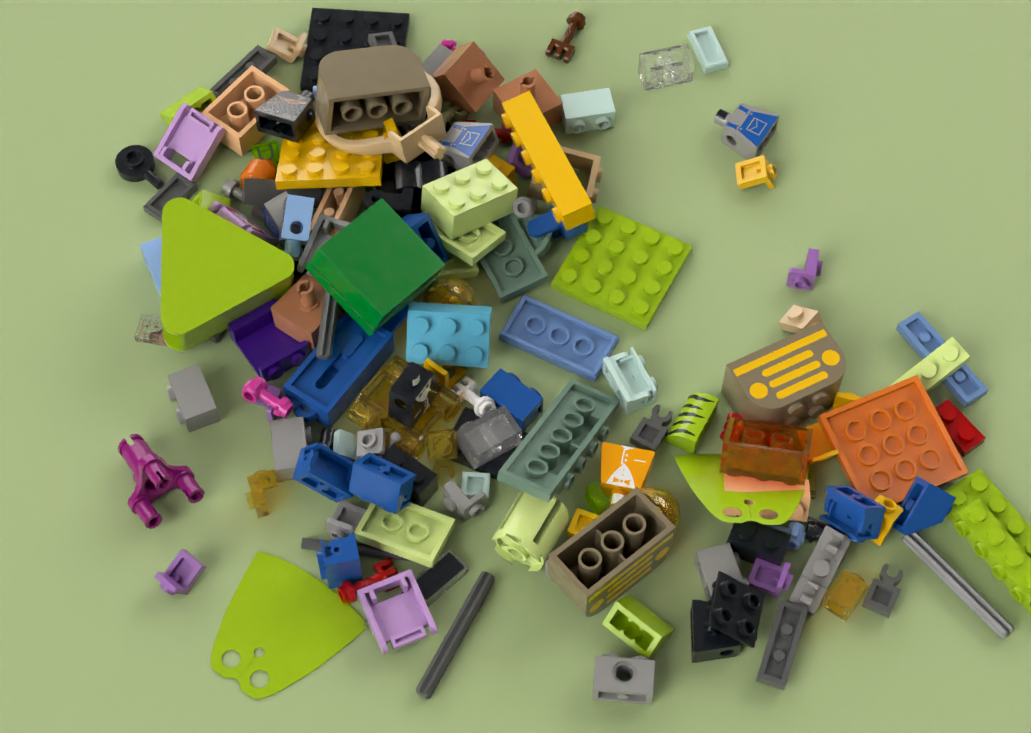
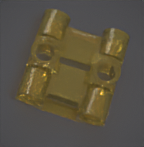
(372, 403)

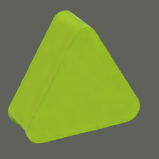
(213, 273)

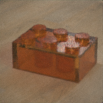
(766, 451)

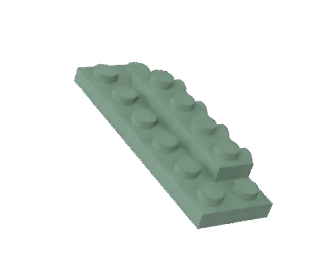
(560, 442)

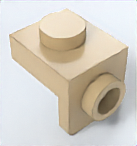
(286, 45)
(799, 318)

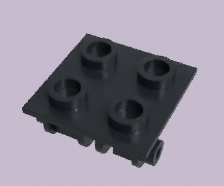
(734, 610)

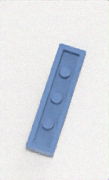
(924, 341)

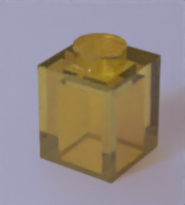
(845, 594)

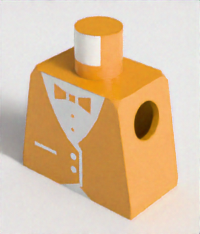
(623, 470)

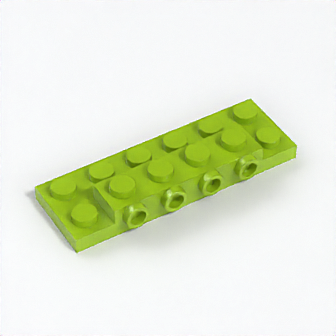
(994, 532)

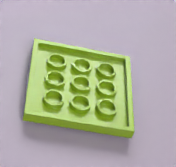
(622, 267)

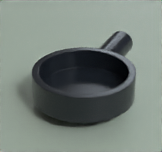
(137, 164)

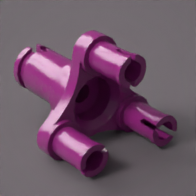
(154, 479)

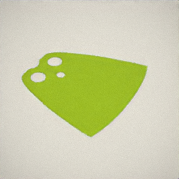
(708, 485)
(288, 617)

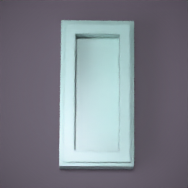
(707, 49)

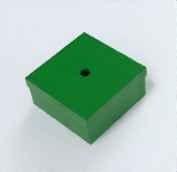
(375, 266)

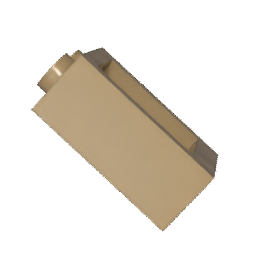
(581, 161)

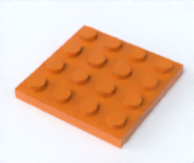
(891, 441)

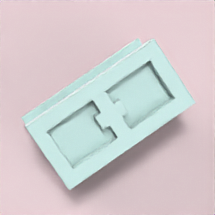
(588, 111)
(630, 381)

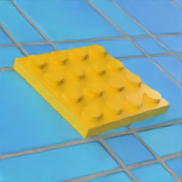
(321, 165)

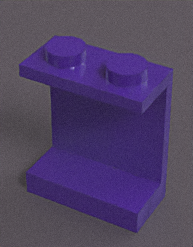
(266, 346)

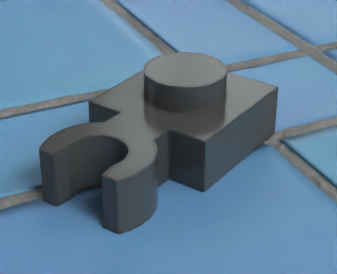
(651, 432)
(883, 594)

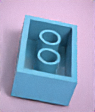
(449, 334)

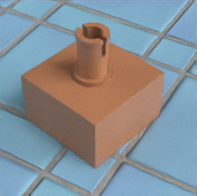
(467, 78)
(542, 93)
(300, 311)

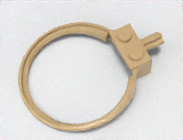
(420, 139)

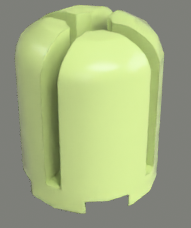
(530, 530)

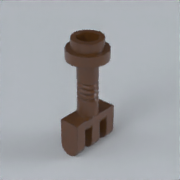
(576, 22)

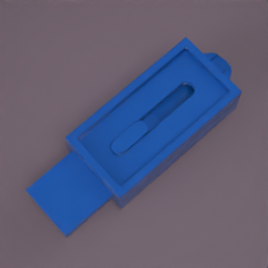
(328, 387)

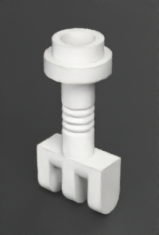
(467, 393)

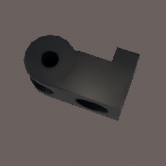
(400, 203)

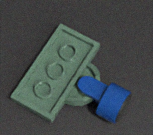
(515, 263)

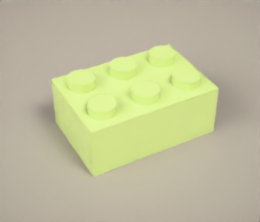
(468, 198)

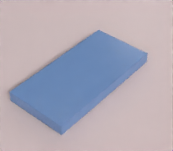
(558, 338)

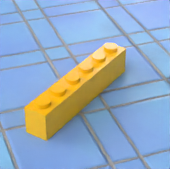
(548, 161)

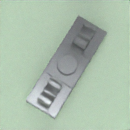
(819, 569)

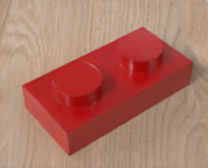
(960, 429)

